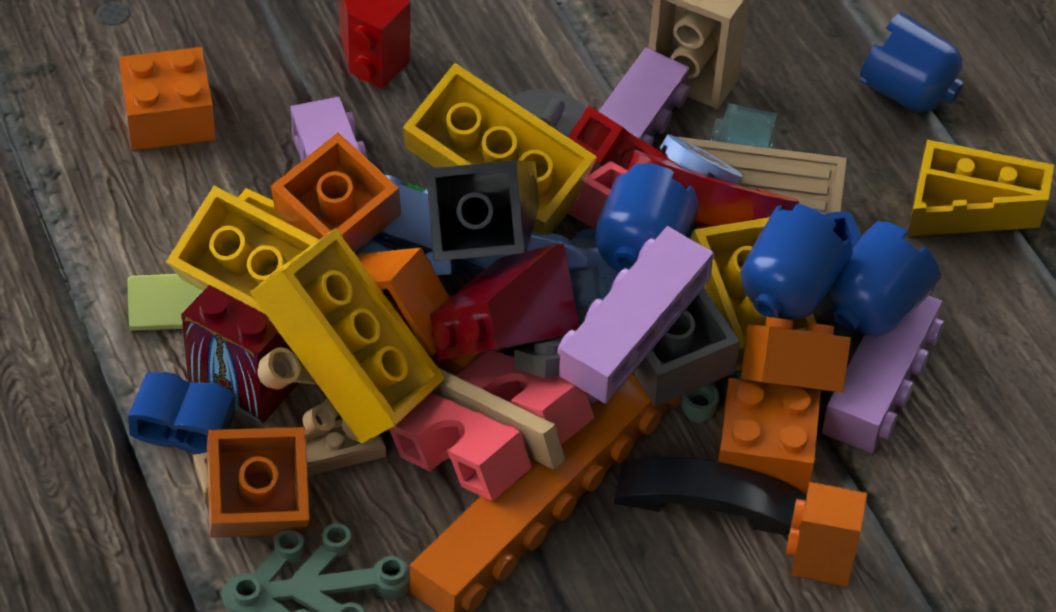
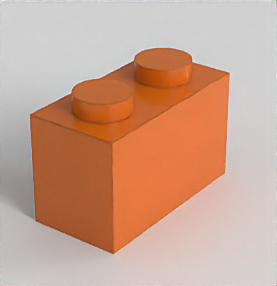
(794, 356)
(826, 533)

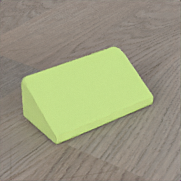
(158, 301)

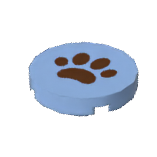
(698, 160)

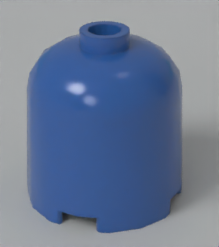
(914, 66)
(640, 209)
(794, 263)
(882, 281)

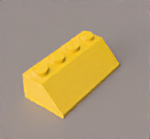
(476, 124)
(348, 336)

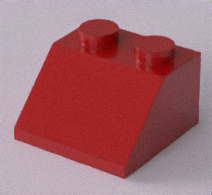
(375, 38)

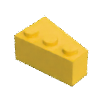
(977, 191)

